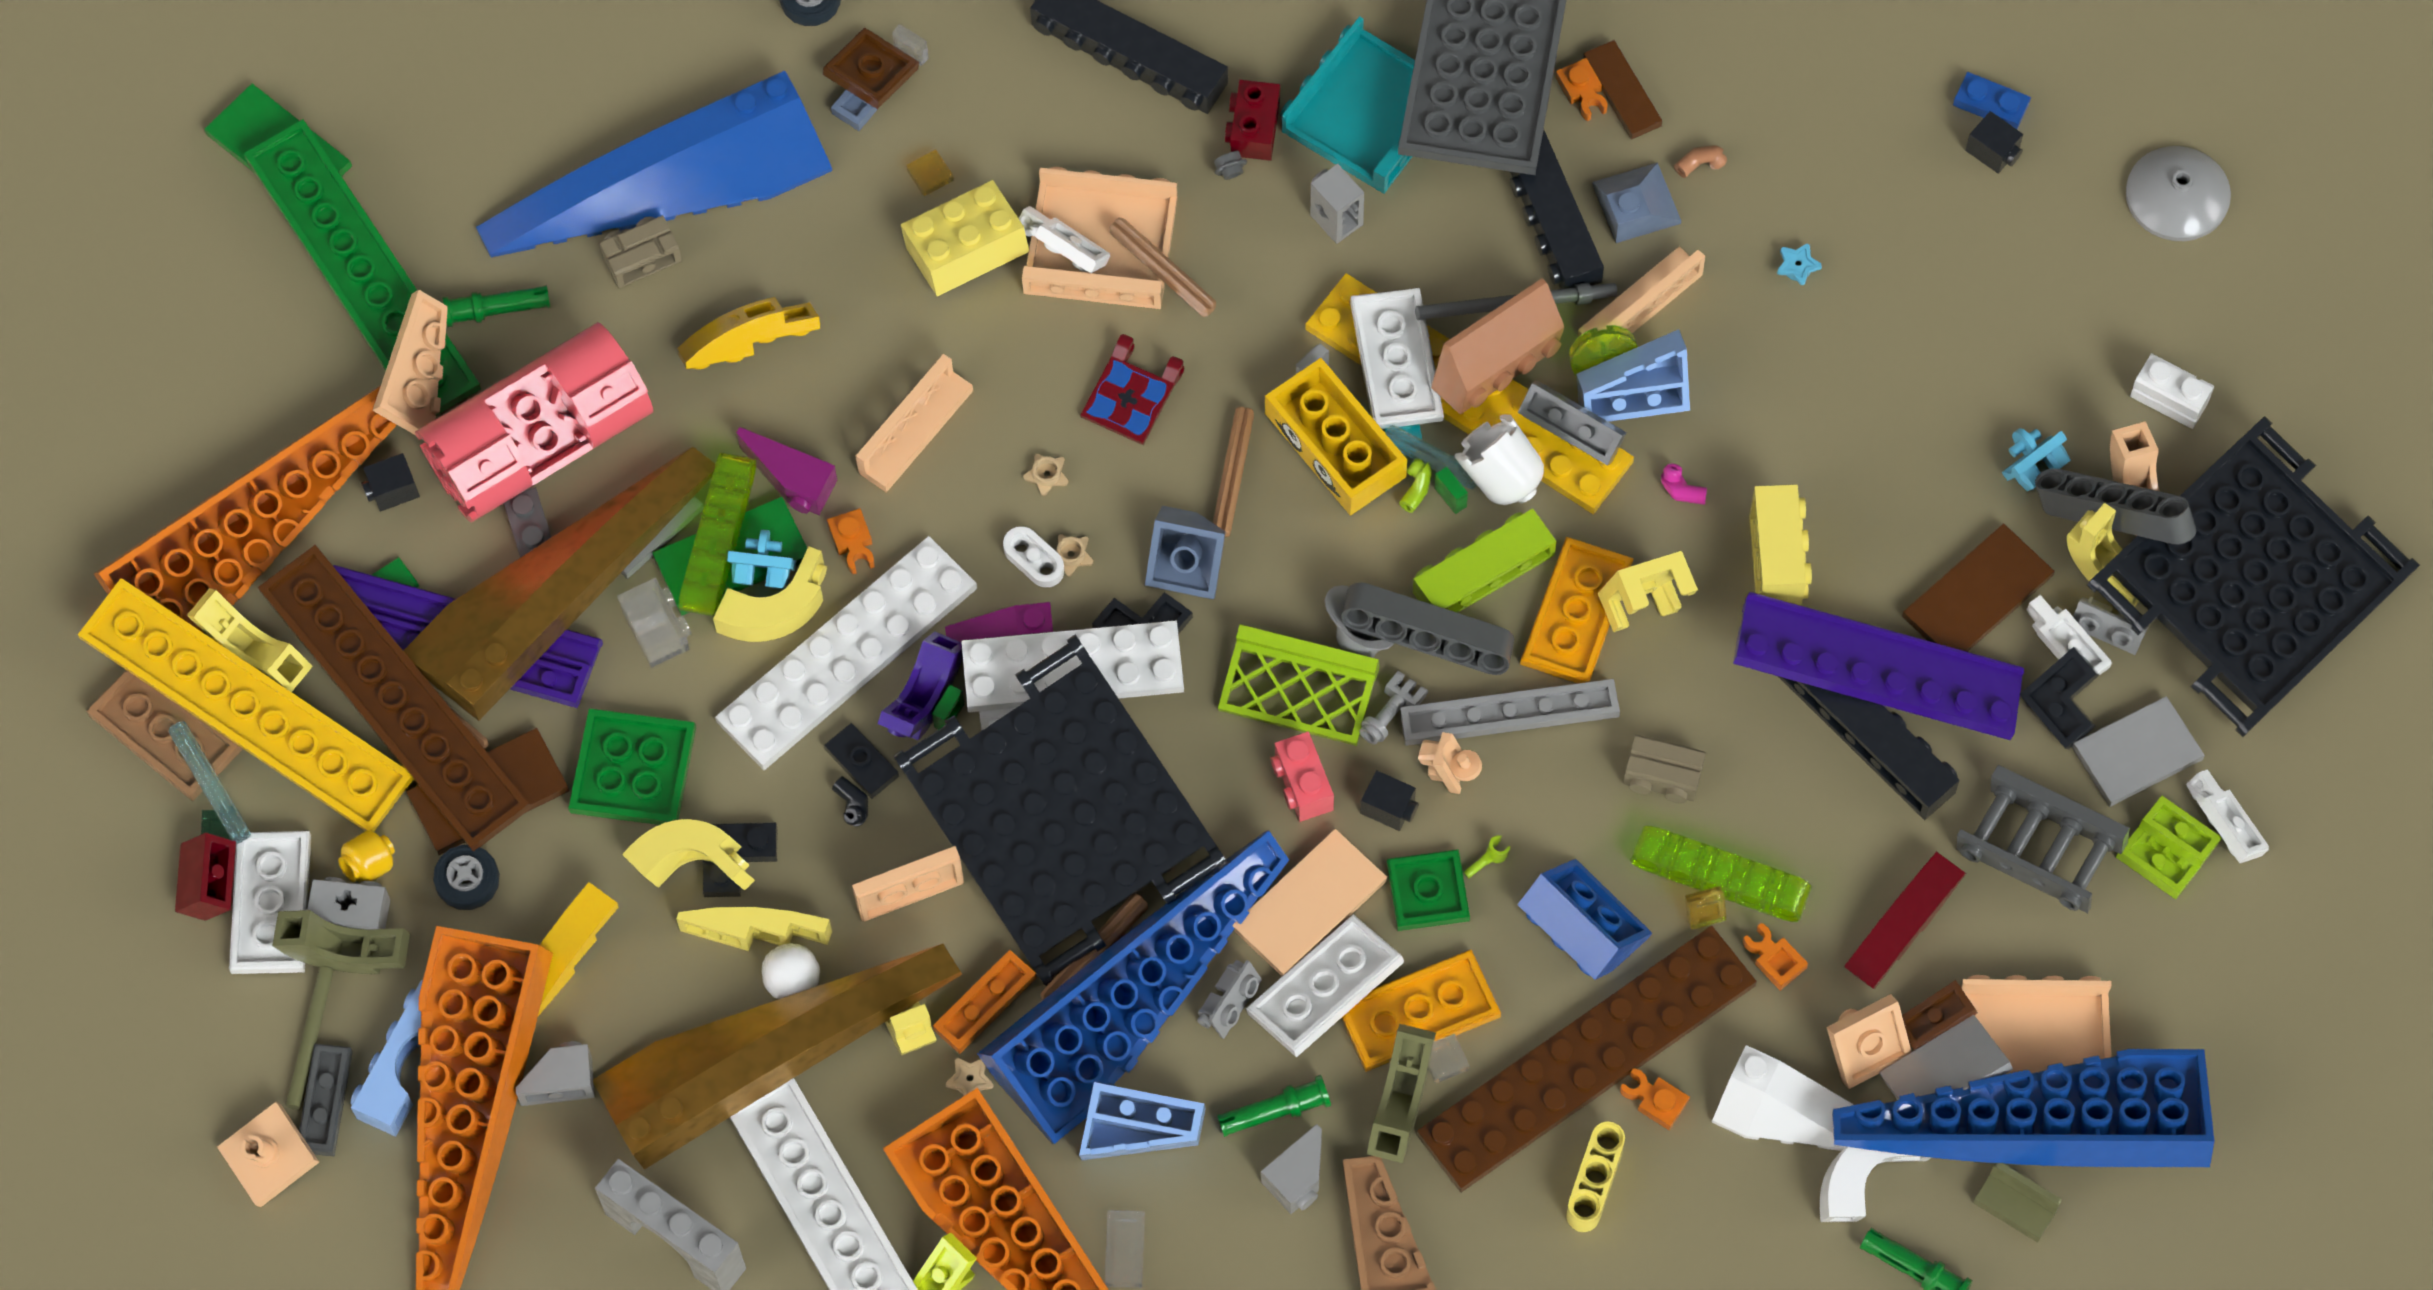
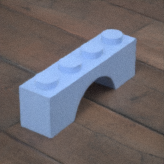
(382, 1098)

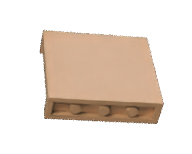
(1090, 206)
(2043, 1019)

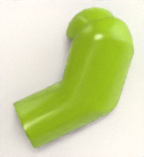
(1420, 486)

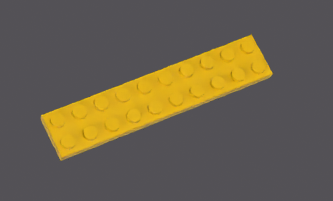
(1565, 466)
(246, 706)

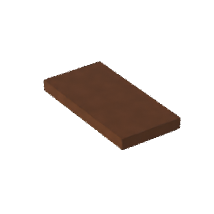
(1979, 591)
(527, 766)

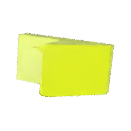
(946, 1267)

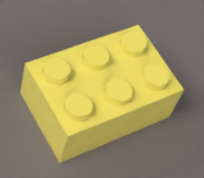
(965, 238)
(1779, 543)

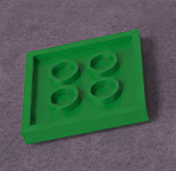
(632, 767)

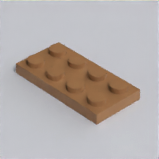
(141, 722)

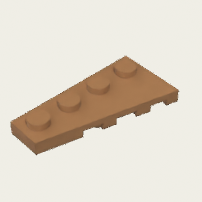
(1381, 1233)

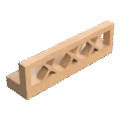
(1650, 292)
(913, 424)

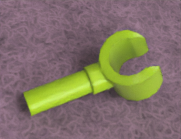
(1490, 856)

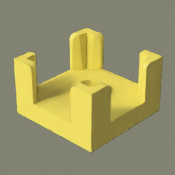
(1645, 578)

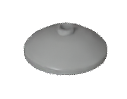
(2175, 209)

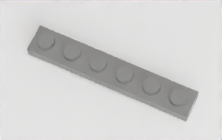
(1510, 711)

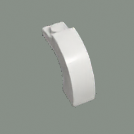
(1844, 1182)

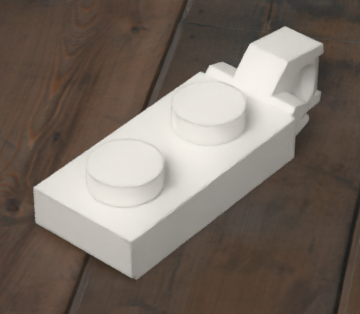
(1064, 240)
(2062, 632)
(2227, 817)

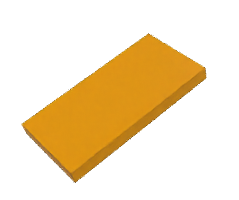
(1571, 616)
(1438, 999)

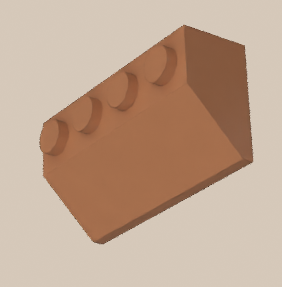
(1499, 348)

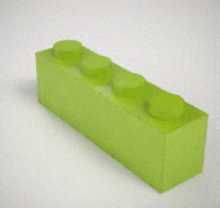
(1486, 564)

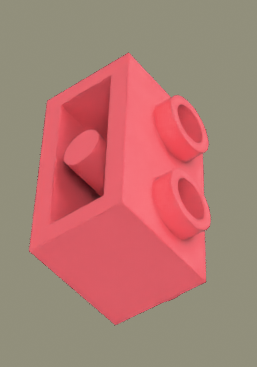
(1303, 777)

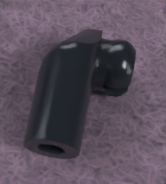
(856, 801)

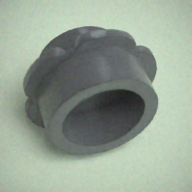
(1229, 165)

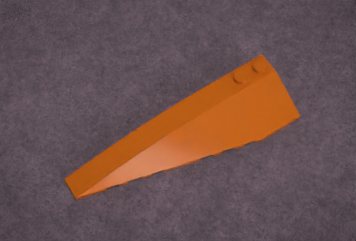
(251, 520)
(475, 1042)
(987, 1196)

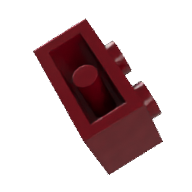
(1254, 119)
(205, 876)

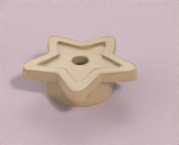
(1043, 465)
(1075, 545)
(964, 1069)

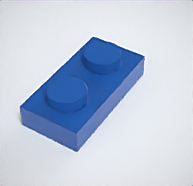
(1982, 95)

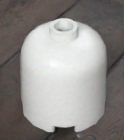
(1502, 462)

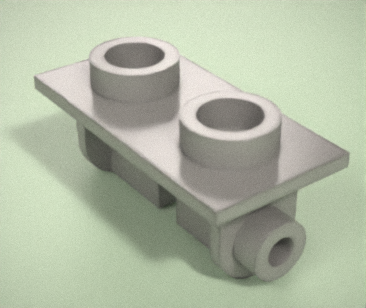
(2102, 624)
(1239, 984)

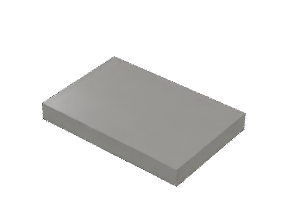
(2138, 751)
(1951, 1059)

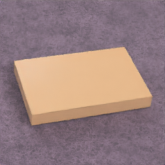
(908, 884)

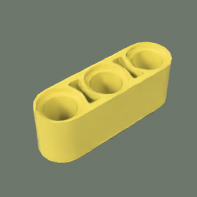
(1601, 1160)

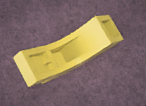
(2094, 546)
(776, 615)
(234, 632)
(682, 841)
(911, 1029)

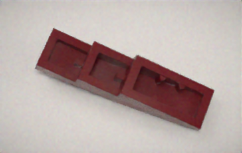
(1905, 920)

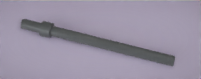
(1579, 294)

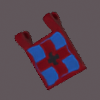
(1128, 397)

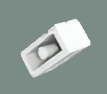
(2172, 391)

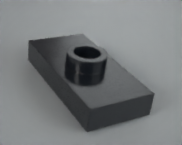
(861, 760)

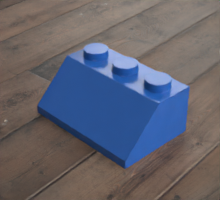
(1583, 918)

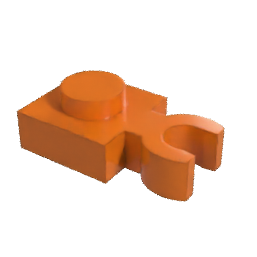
(1582, 84)
(852, 536)
(1776, 961)
(1659, 1101)

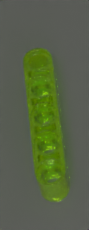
(717, 534)
(1708, 867)

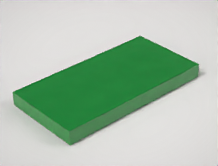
(254, 119)
(770, 516)

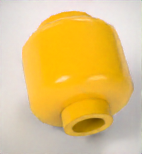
(366, 857)

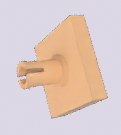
(1868, 1040)
(268, 1154)

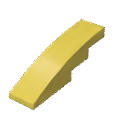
(742, 924)

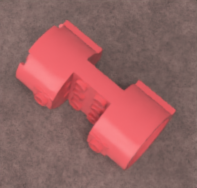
(535, 421)

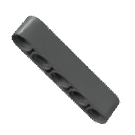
(2137, 509)
(1427, 628)

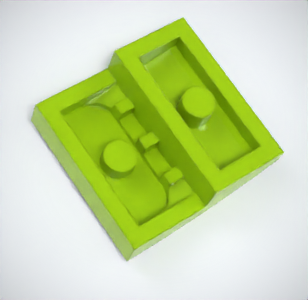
(2169, 847)

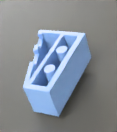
(1638, 382)
(1138, 1122)

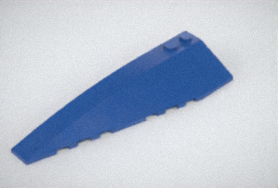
(711, 158)
(1121, 999)
(2095, 1113)

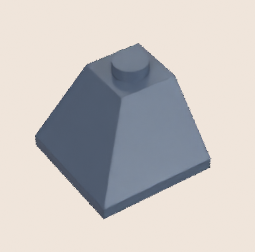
(1636, 202)
(1185, 553)

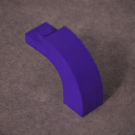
(931, 676)

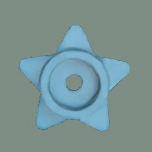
(1795, 272)

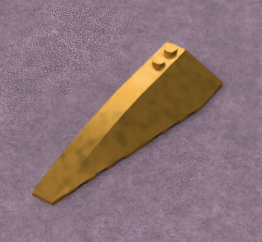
(513, 617)
(717, 1069)

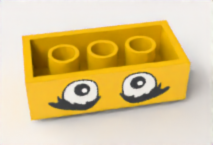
(1335, 436)

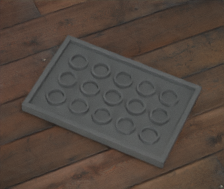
(1483, 82)

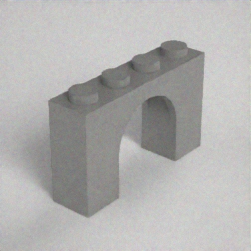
(638, 1202)

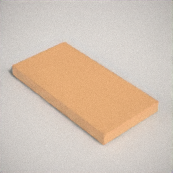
(1310, 902)

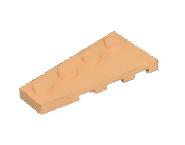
(414, 368)

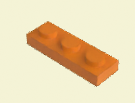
(984, 1001)

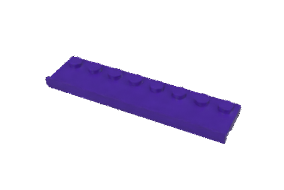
(407, 610)
(1879, 665)

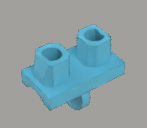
(2049, 450)
(777, 567)

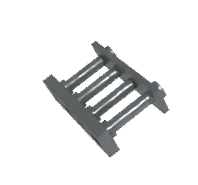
(2043, 804)

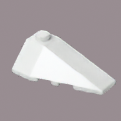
(1777, 1103)

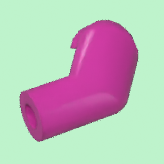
(1678, 487)

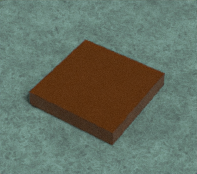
(870, 68)

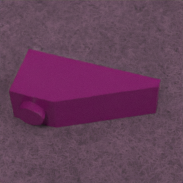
(797, 476)
(1005, 622)

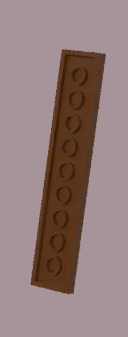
(394, 698)
(1586, 1058)

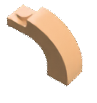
(2134, 456)

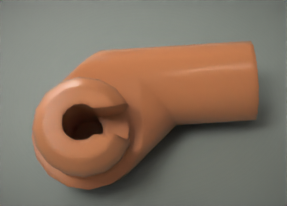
(1698, 156)

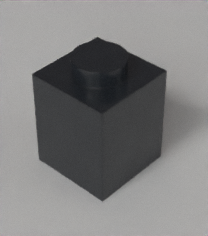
(1995, 143)
(390, 482)
(1389, 801)

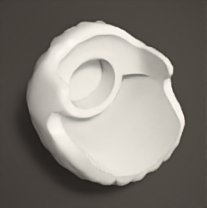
(789, 970)

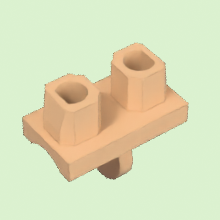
(1449, 762)

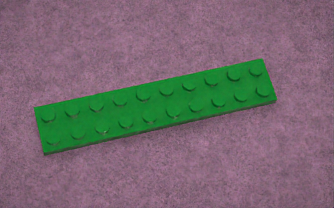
(347, 248)

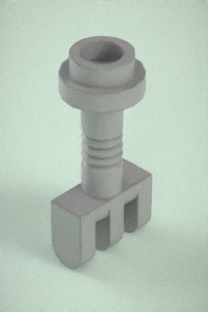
(1374, 729)

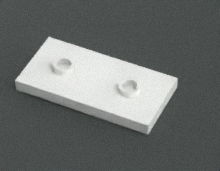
(1396, 358)
(268, 878)
(1324, 985)

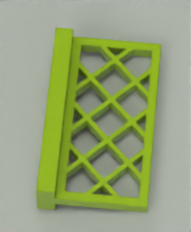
(1307, 655)

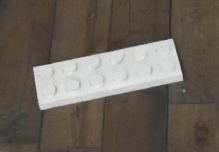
(1130, 657)

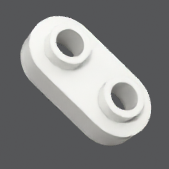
(1035, 558)

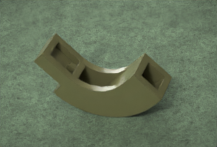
(343, 949)
(1402, 1094)

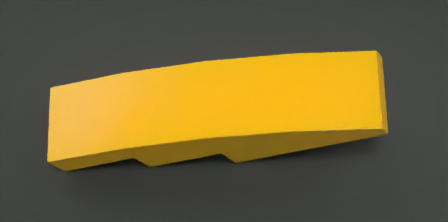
(574, 936)

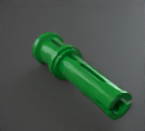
(478, 307)
(1292, 1101)
(1930, 1275)

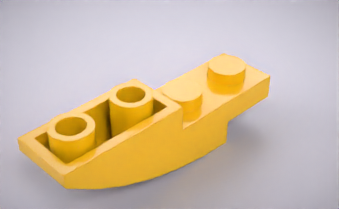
(733, 334)

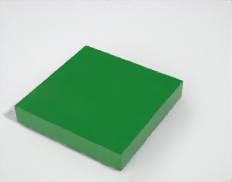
(1428, 890)

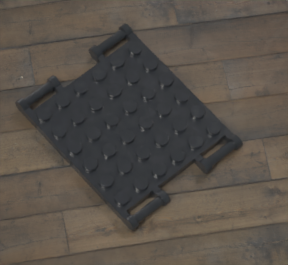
(2263, 579)
(1060, 810)

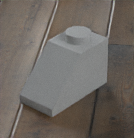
(559, 1076)
(1296, 1172)

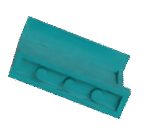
(1355, 107)

